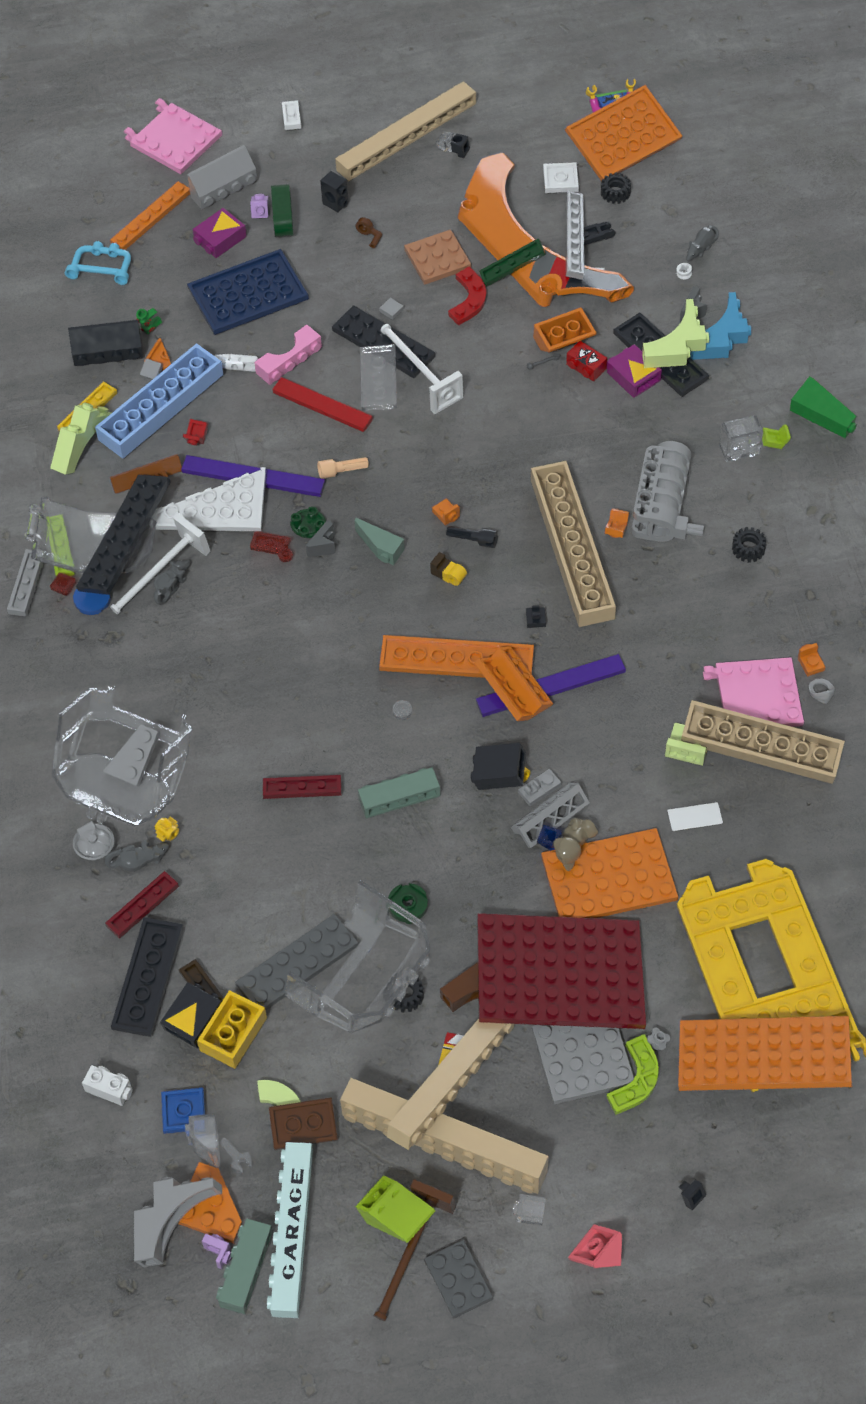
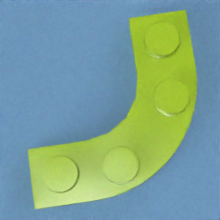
(644, 1081)

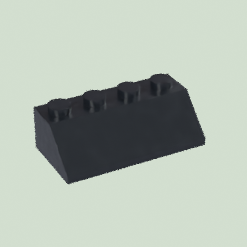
(106, 343)

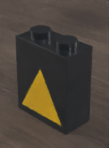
(190, 1013)

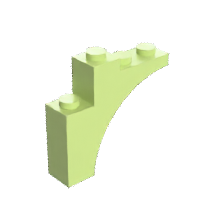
(676, 346)
(76, 436)

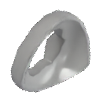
(825, 696)

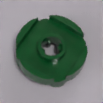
(406, 893)

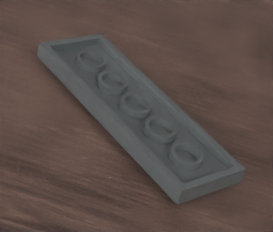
(303, 957)

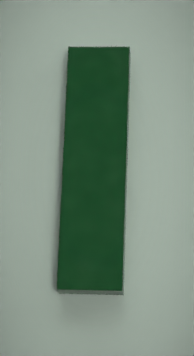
(512, 262)

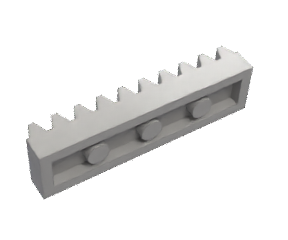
(25, 585)

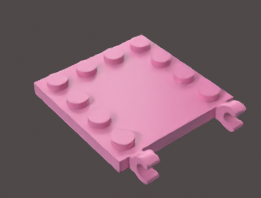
(174, 137)
(759, 689)

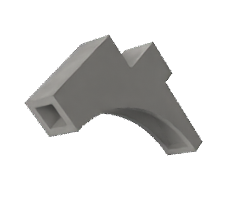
(156, 1223)

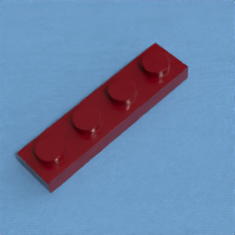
(302, 786)
(141, 904)

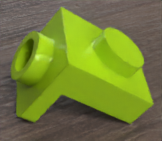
(776, 438)

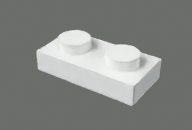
(291, 115)

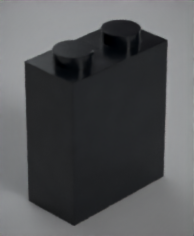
(498, 766)

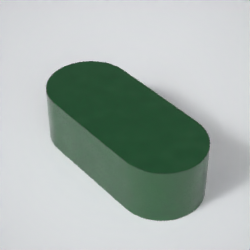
(282, 210)

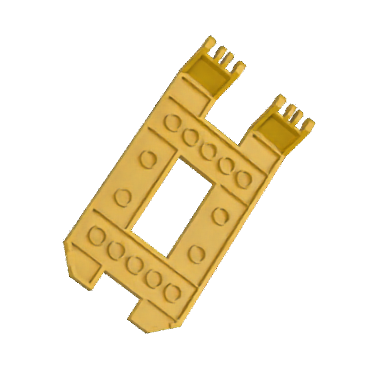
(774, 898)

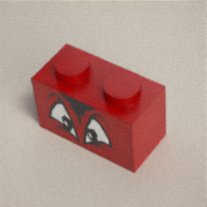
(586, 361)

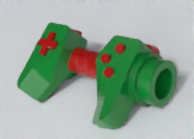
(145, 319)

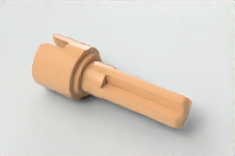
(330, 468)

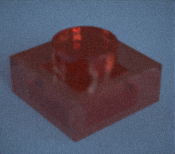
(63, 584)

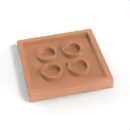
(437, 256)

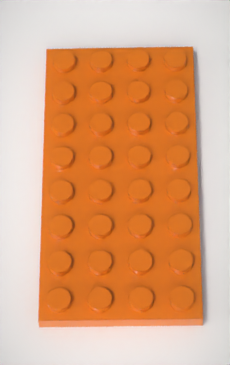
(764, 1053)

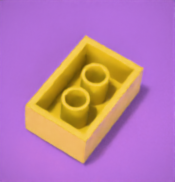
(232, 1029)

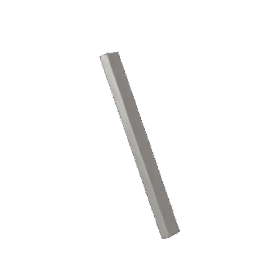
(574, 235)

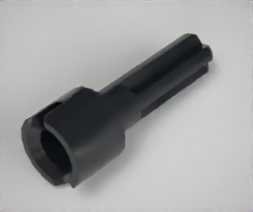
(484, 537)

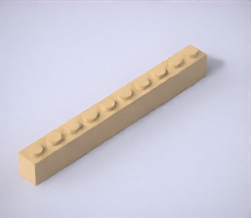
(405, 131)
(445, 1082)

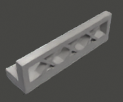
(550, 806)

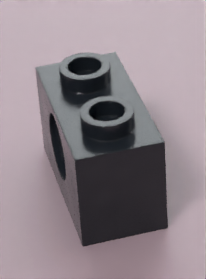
(334, 191)

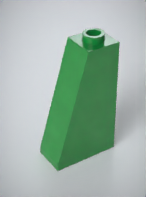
(822, 408)

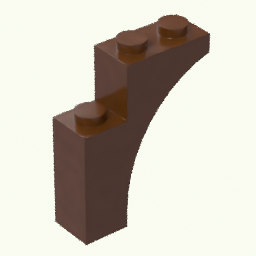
(461, 989)

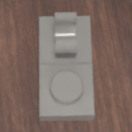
(539, 787)

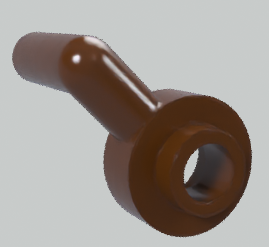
(365, 227)

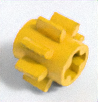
(166, 829)

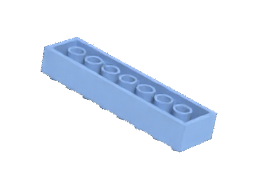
(159, 400)

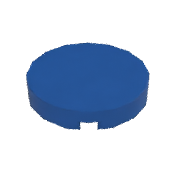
(90, 602)

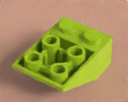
(394, 1209)

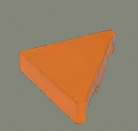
(159, 354)

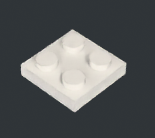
(560, 177)

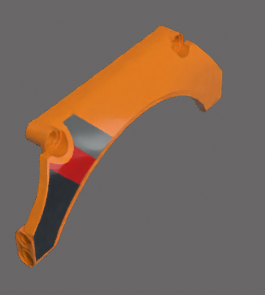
(495, 226)

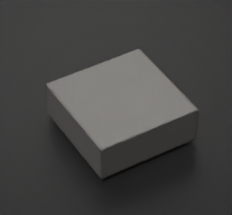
(391, 308)
(151, 369)

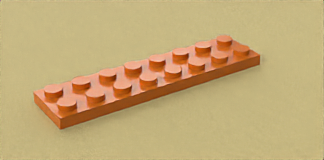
(443, 655)

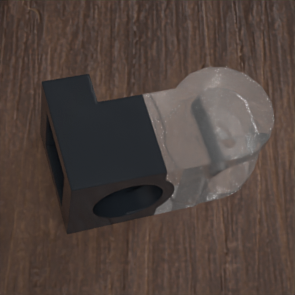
(454, 143)

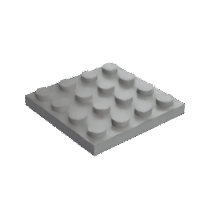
(582, 1060)

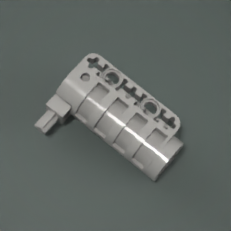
(665, 494)

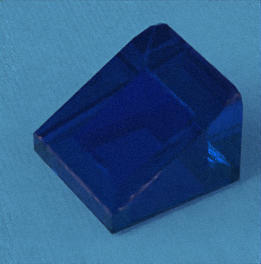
(547, 837)

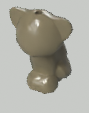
(574, 836)

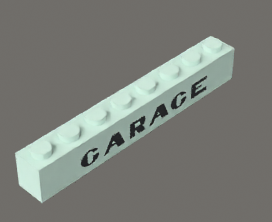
(291, 1230)

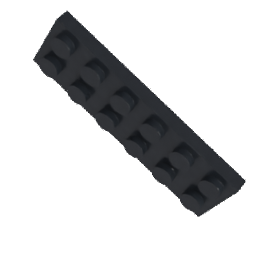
(366, 332)
(680, 378)
(147, 977)

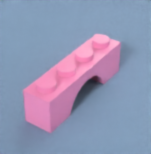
(273, 367)

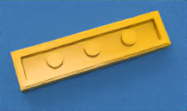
(98, 397)

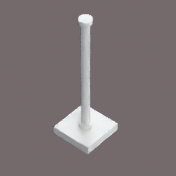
(443, 392)
(190, 535)

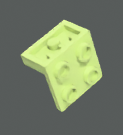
(682, 750)

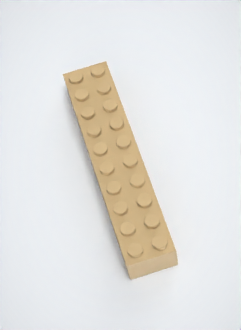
(573, 544)
(450, 1138)

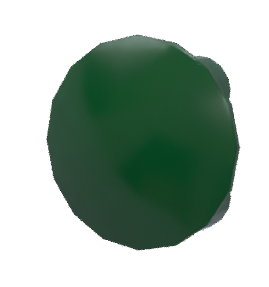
(307, 522)

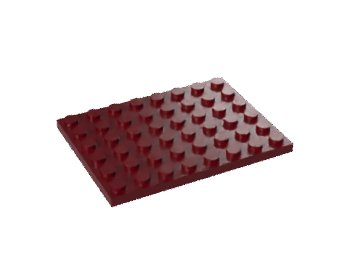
(560, 971)

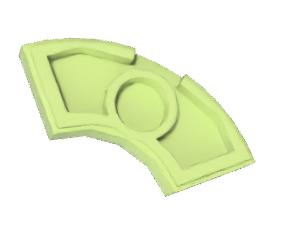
(275, 1093)

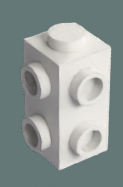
(107, 1085)

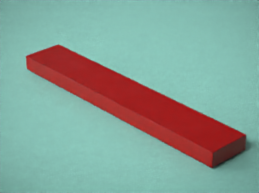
(322, 404)

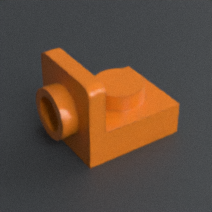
(446, 511)
(810, 659)

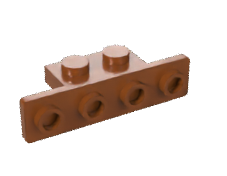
(163, 467)

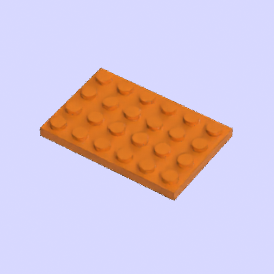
(623, 132)
(612, 877)

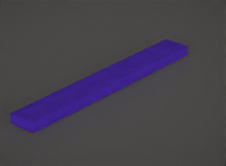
(274, 479)
(561, 682)

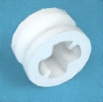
(684, 275)

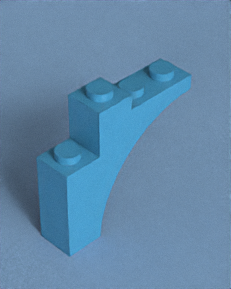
(727, 331)

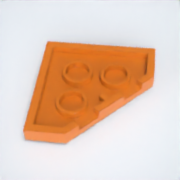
(214, 1214)

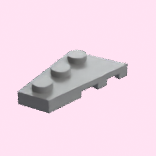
(134, 756)

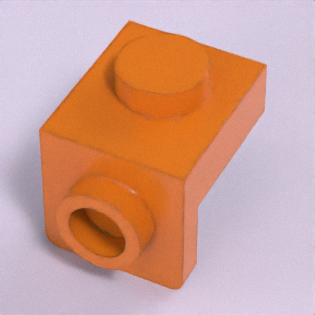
(617, 523)

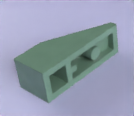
(382, 543)

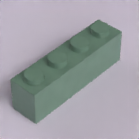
(399, 792)
(245, 1266)

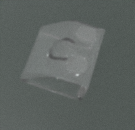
(204, 1137)

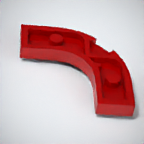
(475, 299)

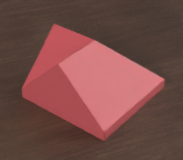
(599, 1248)

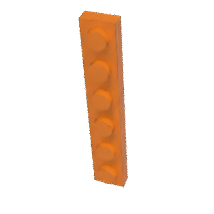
(151, 215)

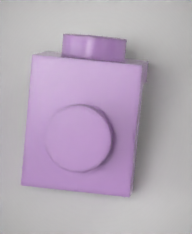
(259, 206)
(217, 1245)

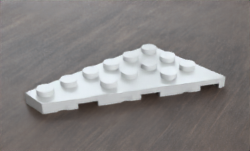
(229, 507)

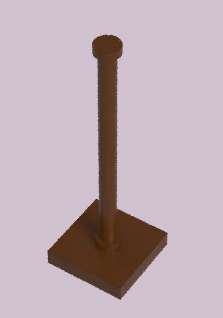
(434, 1198)

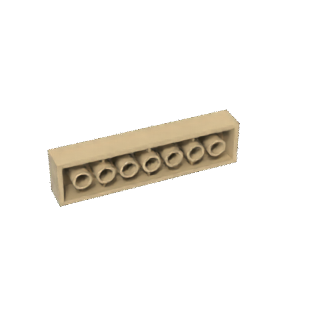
(763, 742)

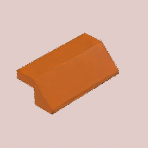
(514, 684)

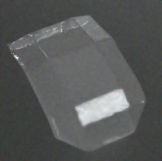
(71, 536)

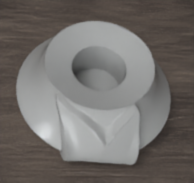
(93, 841)

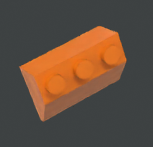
(563, 330)

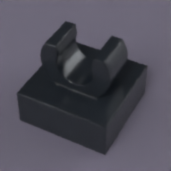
(535, 617)
(692, 1194)

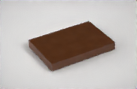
(303, 1123)

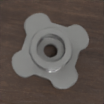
(658, 1044)

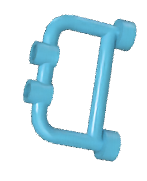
(121, 275)

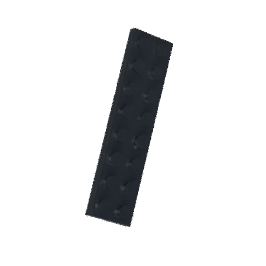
(123, 534)

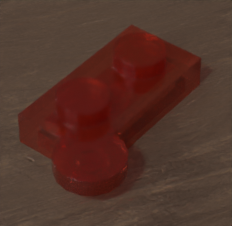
(272, 544)

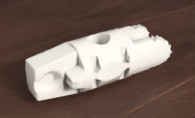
(238, 362)

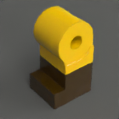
(447, 570)

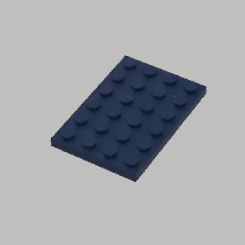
(247, 291)

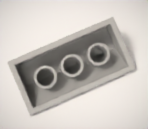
(222, 177)

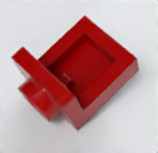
(196, 432)

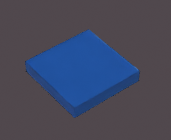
(178, 1106)

